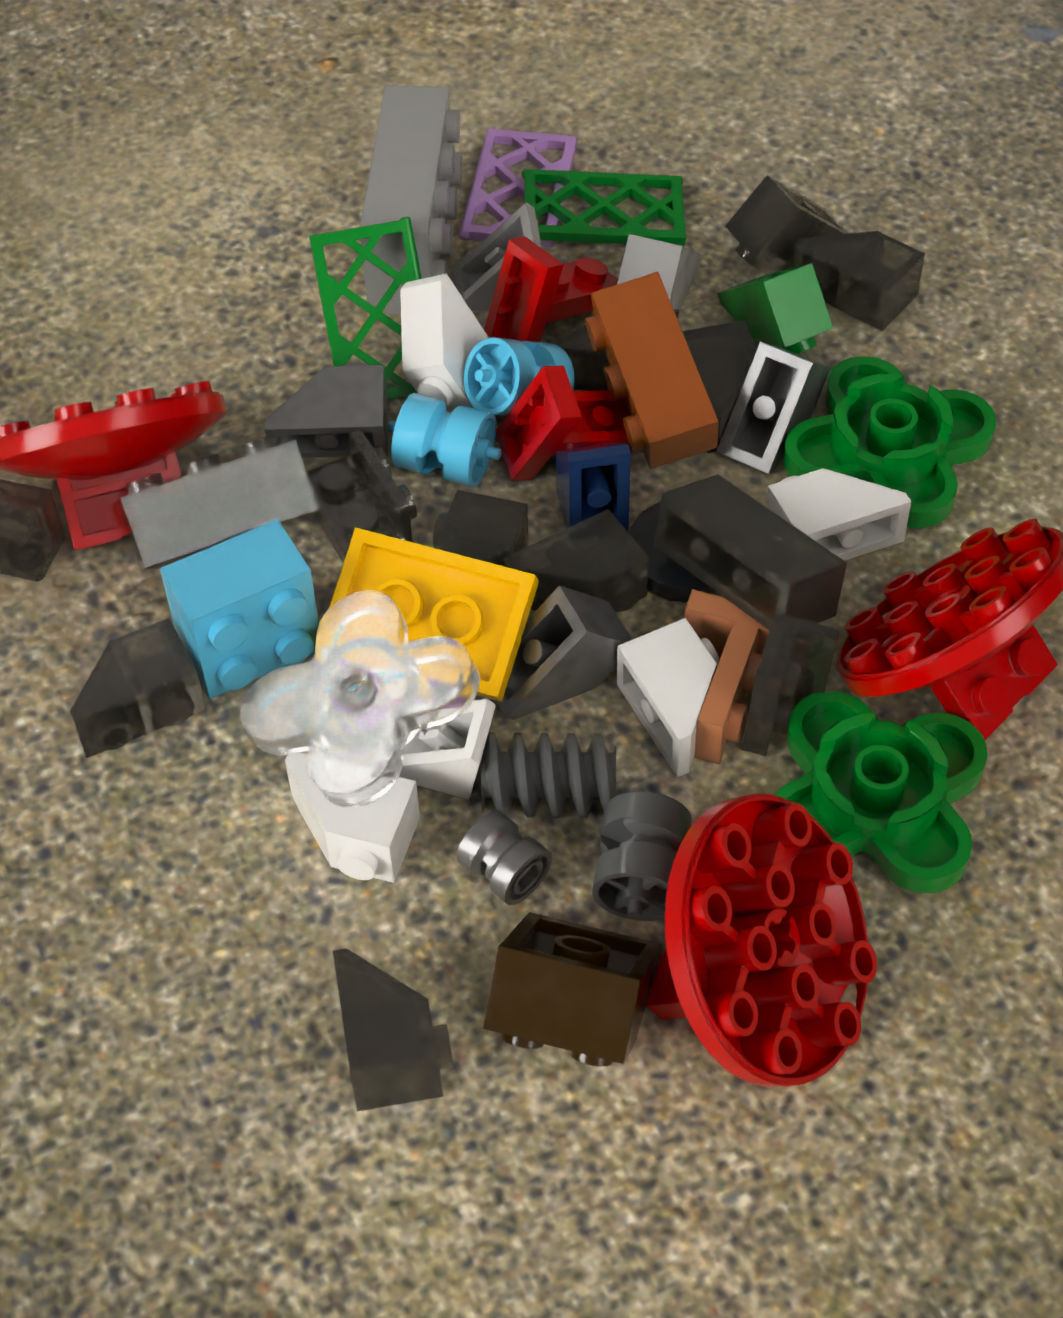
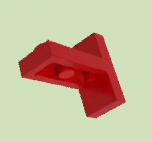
(541, 290)
(556, 418)

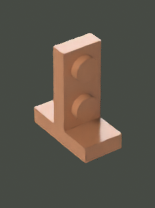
(740, 645)

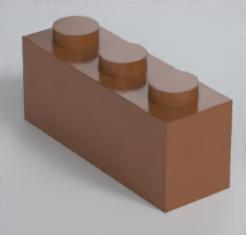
(652, 371)

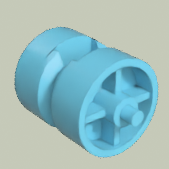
(503, 369)
(434, 438)

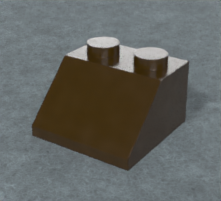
(571, 989)

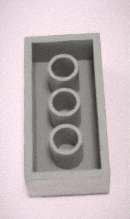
(413, 179)

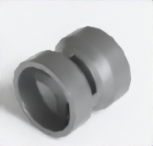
(505, 858)

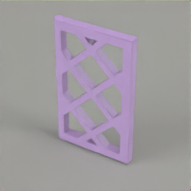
(528, 147)

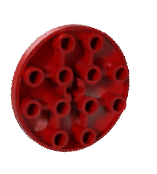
(106, 449)
(963, 627)
(764, 942)

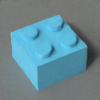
(243, 607)

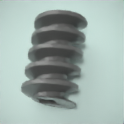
(547, 774)

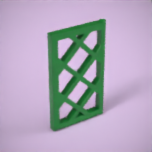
(630, 185)
(331, 290)

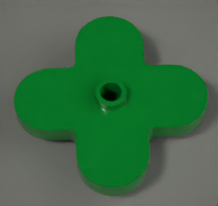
(893, 435)
(887, 785)

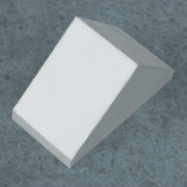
(450, 752)

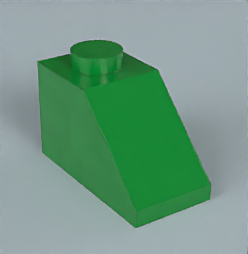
(781, 308)

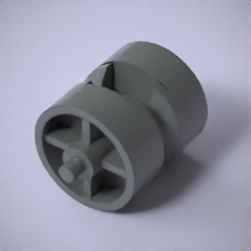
(639, 848)

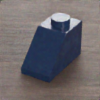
(593, 481)

